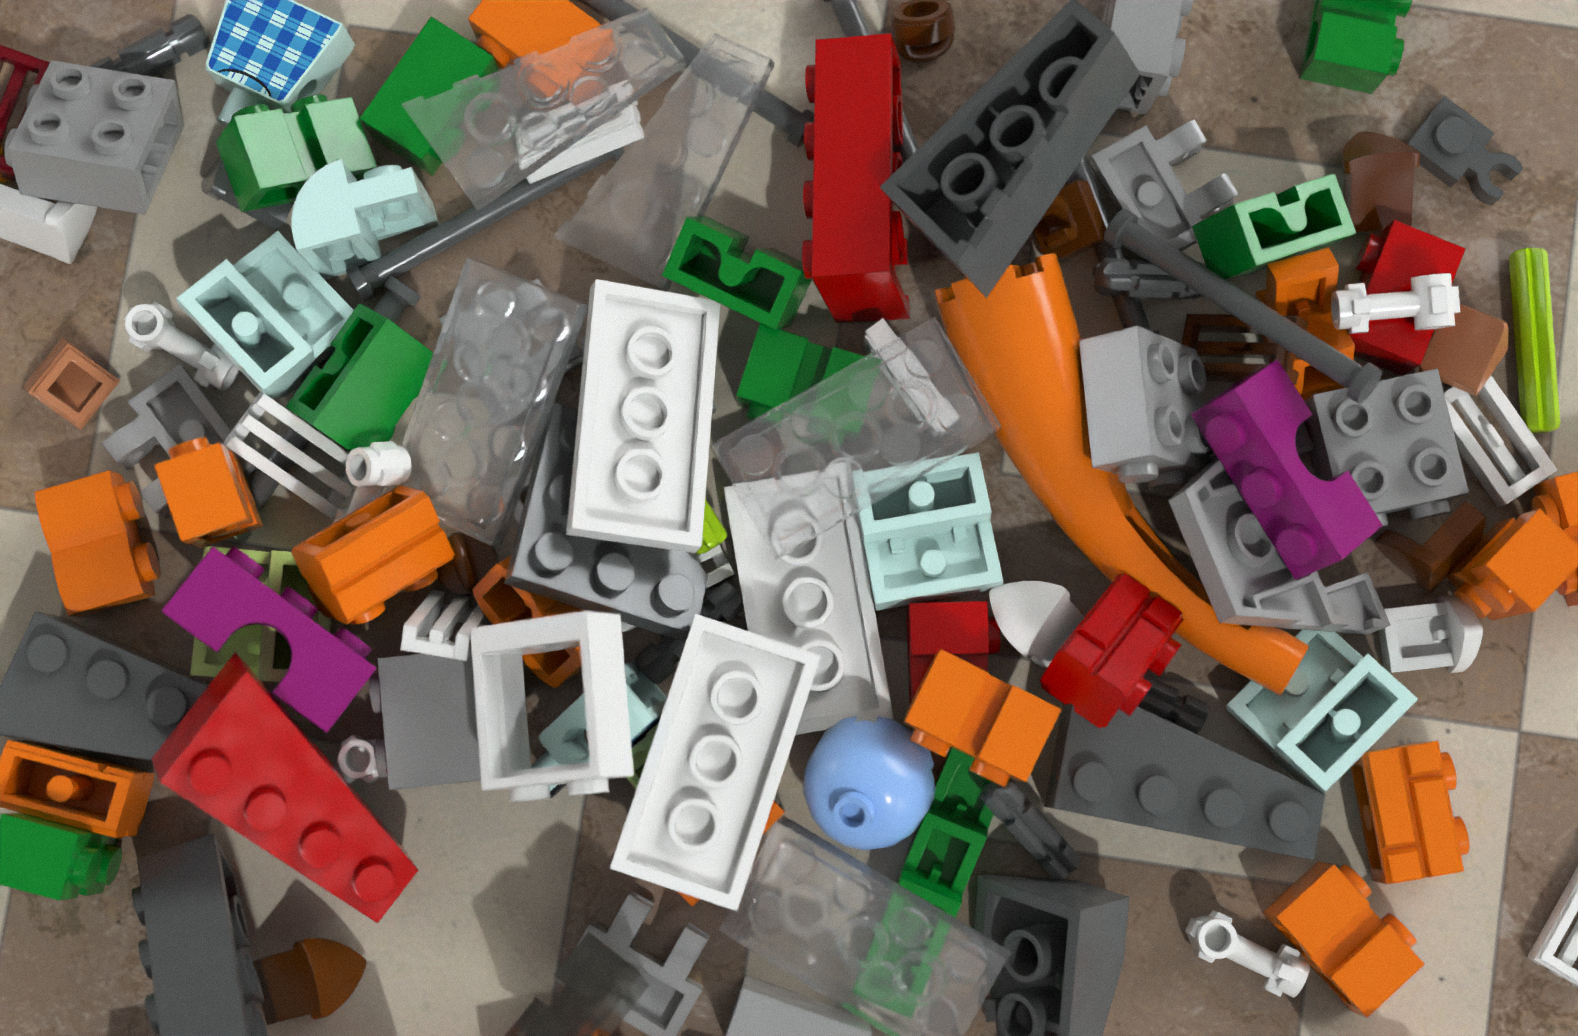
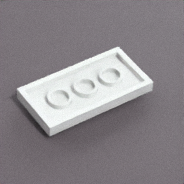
(644, 417)
(820, 604)
(715, 762)

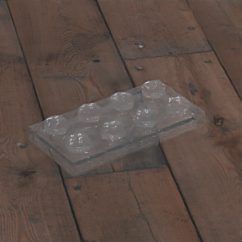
(488, 397)
(855, 437)
(862, 937)

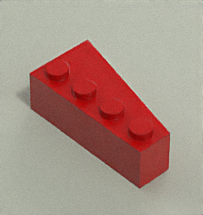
(851, 142)
(270, 783)

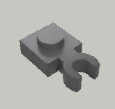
(1454, 146)

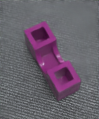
(1254, 438)
(227, 596)

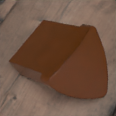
(1378, 180)
(1441, 553)
(308, 979)

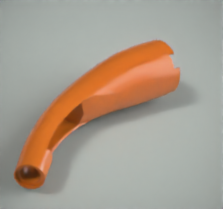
(1029, 369)

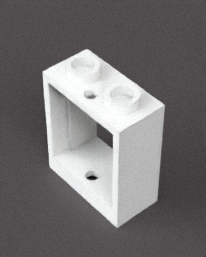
(503, 712)

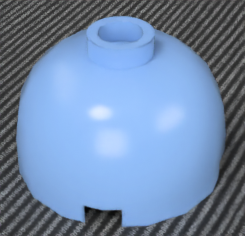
(868, 783)

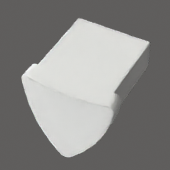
(44, 226)
(1035, 617)
(1431, 636)

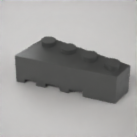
(92, 691)

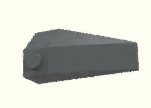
(1062, 957)

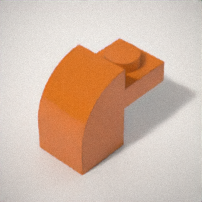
(1304, 289)

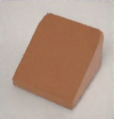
(1468, 350)
(71, 383)

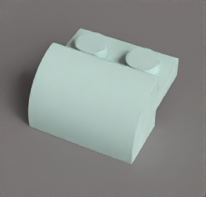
(343, 219)
(268, 315)
(932, 537)
(1327, 711)

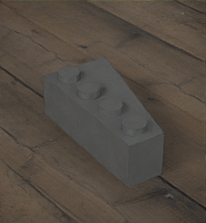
(1014, 145)
(1179, 783)
(196, 944)

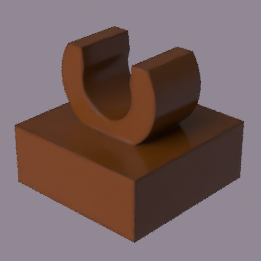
(1071, 223)

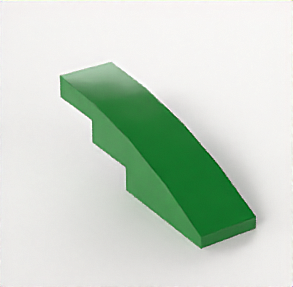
(948, 836)

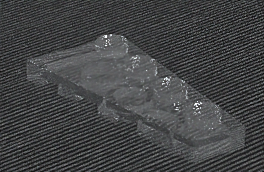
(525, 115)
(676, 166)

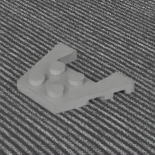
(1246, 573)

